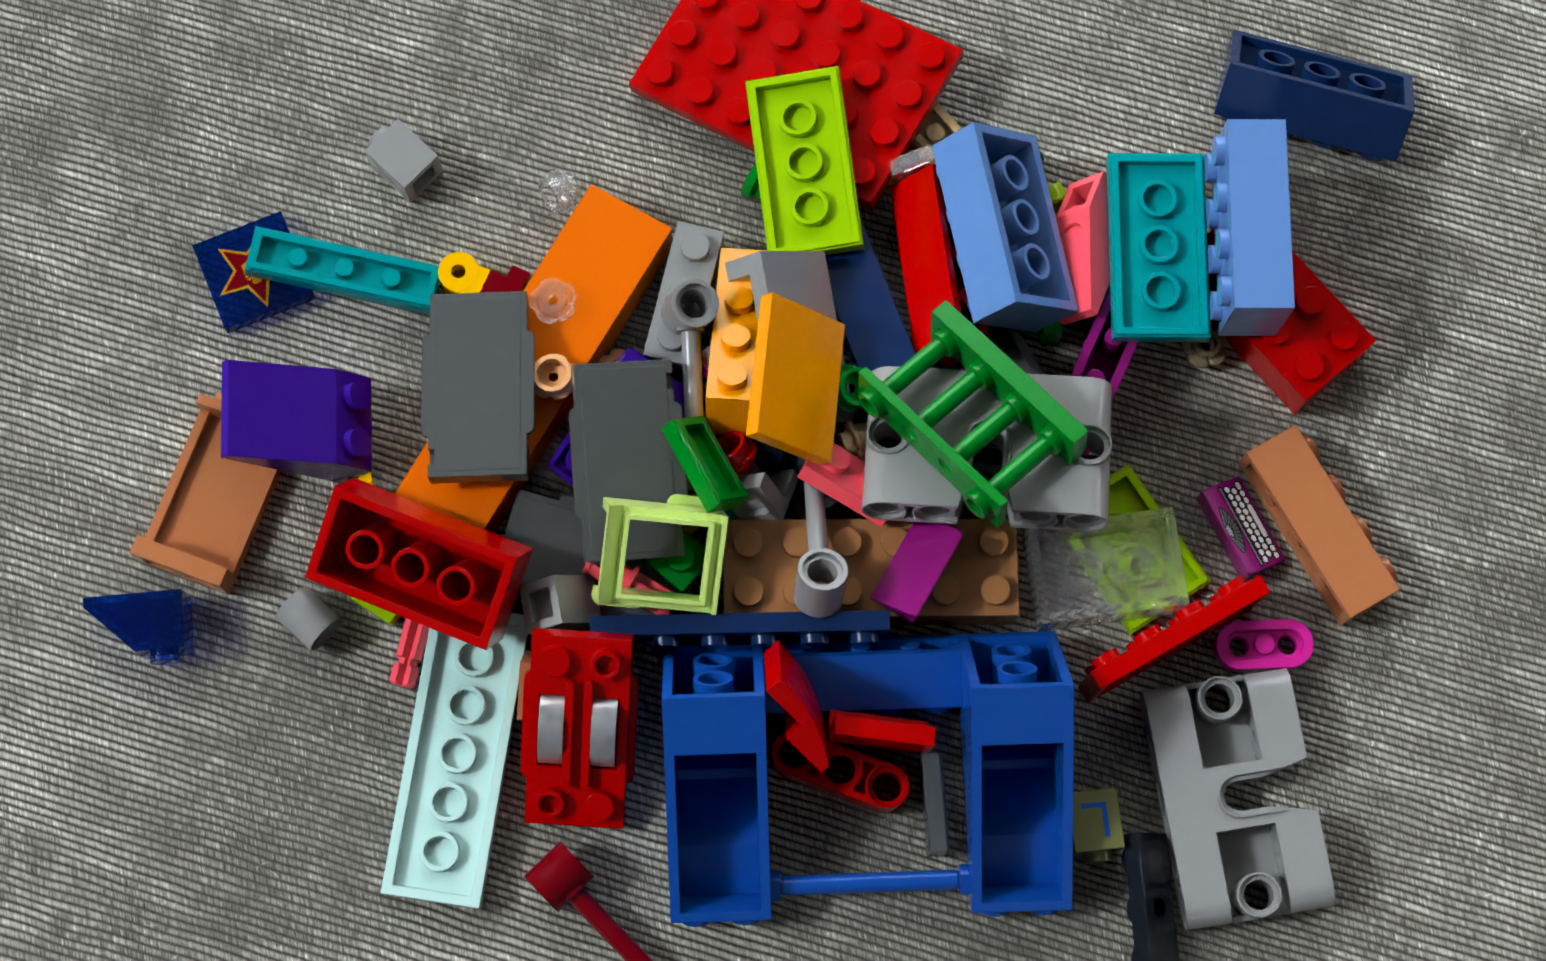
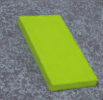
(805, 162)

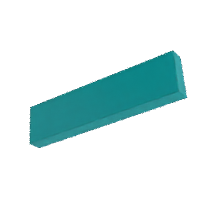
(342, 270)

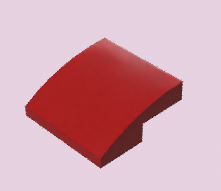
(803, 715)
(879, 731)

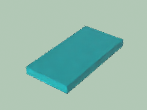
(1158, 247)

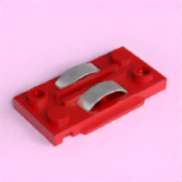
(578, 727)

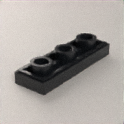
(1150, 897)

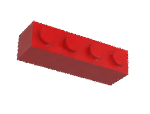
(927, 254)

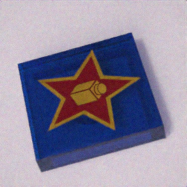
(240, 297)

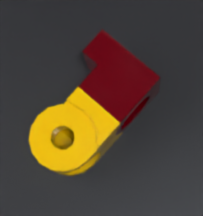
(462, 274)

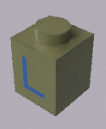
(1096, 825)

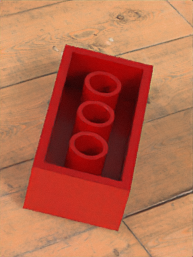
(1312, 345)
(418, 563)

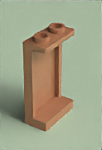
(207, 509)

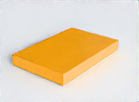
(795, 379)

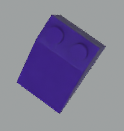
(296, 419)

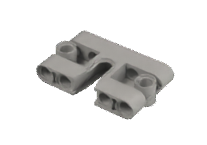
(1050, 497)
(1224, 849)

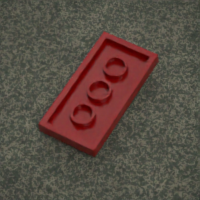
(1186, 628)

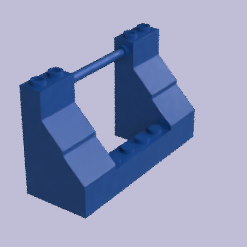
(1015, 767)

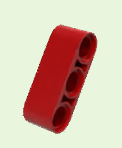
(858, 789)

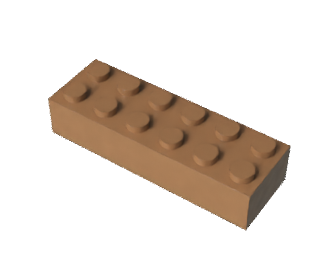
(973, 589)

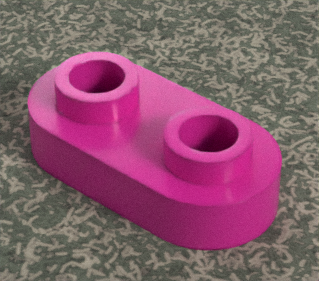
(1261, 645)

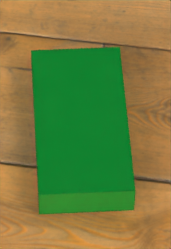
(705, 463)

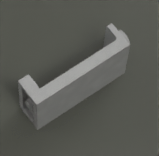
(793, 275)

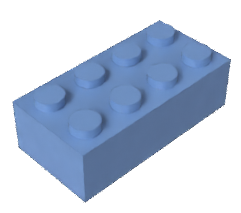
(1004, 228)
(1250, 228)

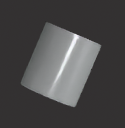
(308, 618)

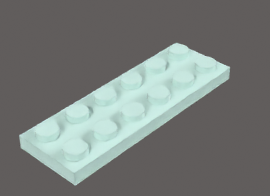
(455, 769)

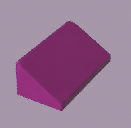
(916, 568)

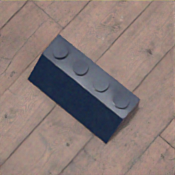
(1318, 94)

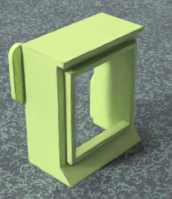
(678, 510)

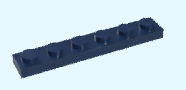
(762, 629)

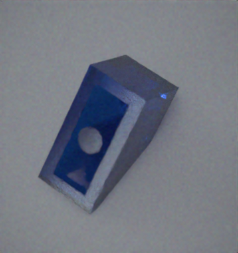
(150, 623)

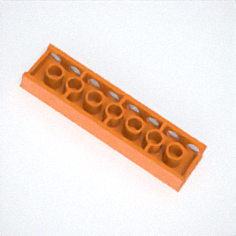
(610, 261)

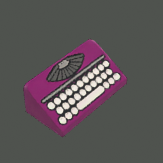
(1240, 528)

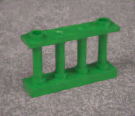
(985, 369)

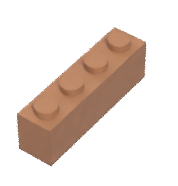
(1319, 525)

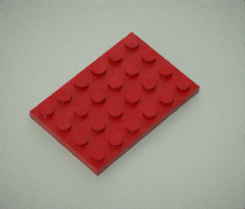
(885, 66)

